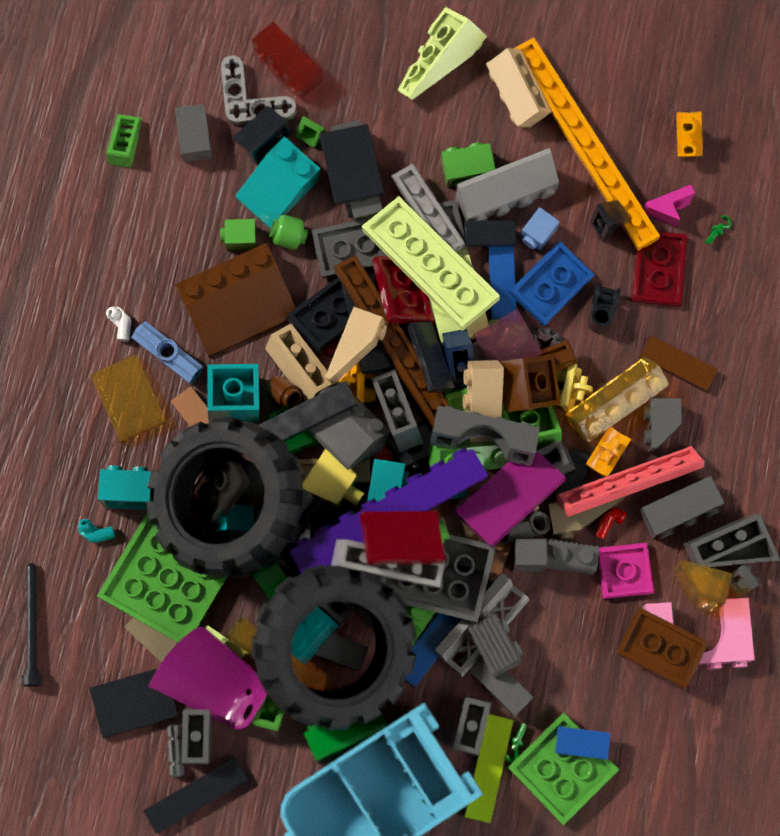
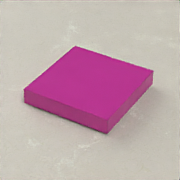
(625, 571)

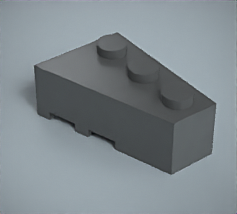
(734, 543)

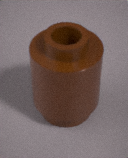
(283, 392)

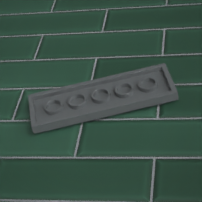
(345, 240)

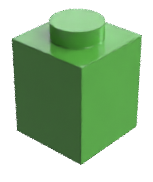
(239, 234)

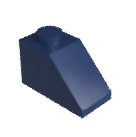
(457, 353)

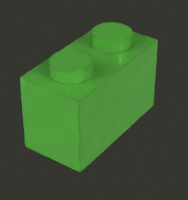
(466, 163)

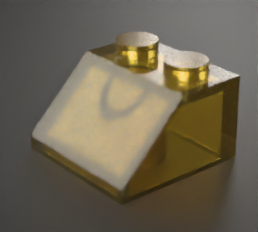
(703, 584)

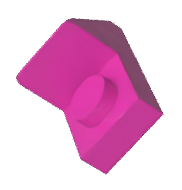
(664, 207)

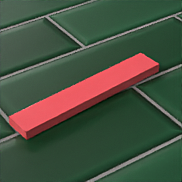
(629, 481)

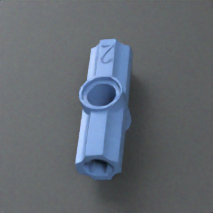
(156, 342)

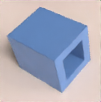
(539, 229)

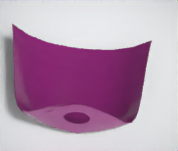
(209, 677)

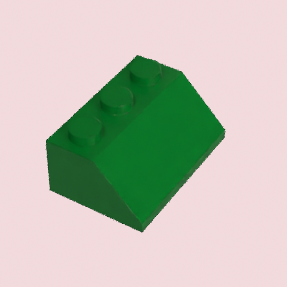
(328, 743)

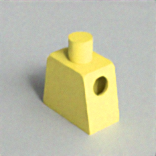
(332, 481)

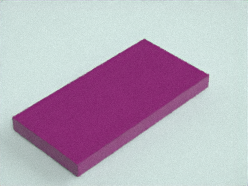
(509, 498)

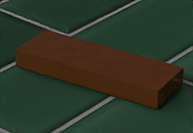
(679, 363)

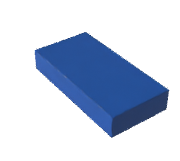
(582, 743)

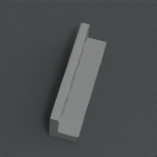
(460, 635)

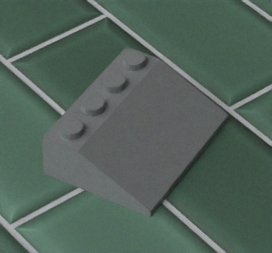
(461, 584)

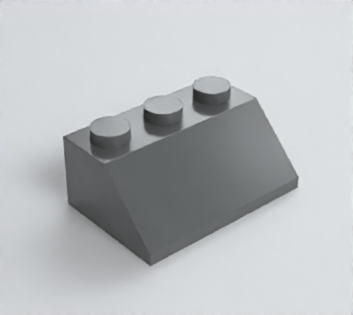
(352, 435)

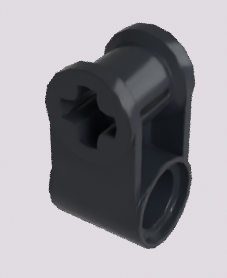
(603, 304)

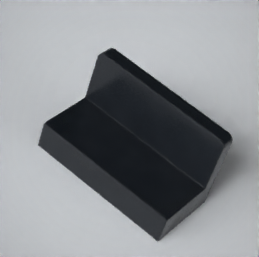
(262, 134)

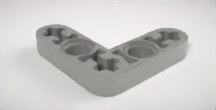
(240, 101)

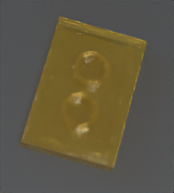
(128, 398)

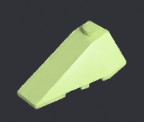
(450, 44)

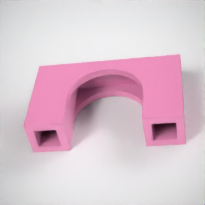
(735, 640)

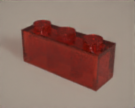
(286, 60)

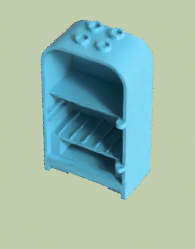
(382, 787)

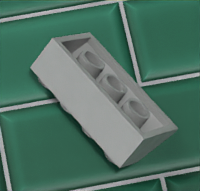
(508, 187)

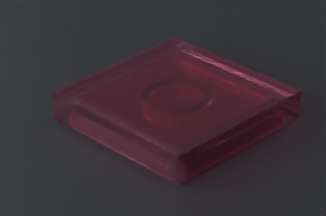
(507, 339)

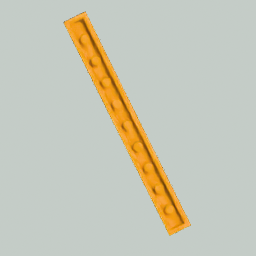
(588, 145)

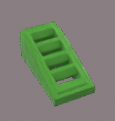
(122, 155)

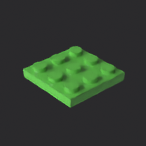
(560, 780)

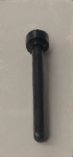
(31, 675)

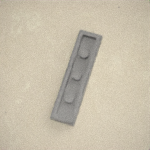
(426, 206)

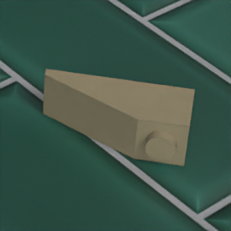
(565, 526)

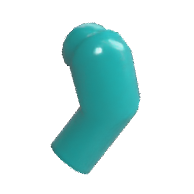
(94, 534)

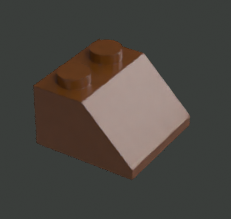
(530, 383)

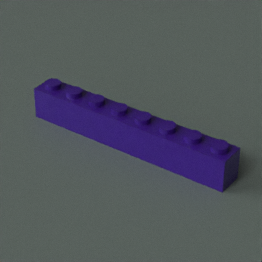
(419, 495)

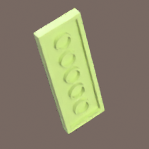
(430, 263)

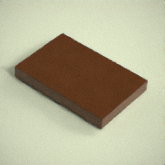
(662, 648)

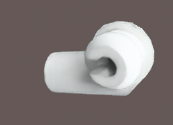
(122, 321)

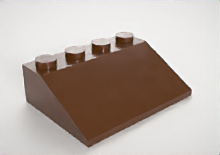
(236, 299)

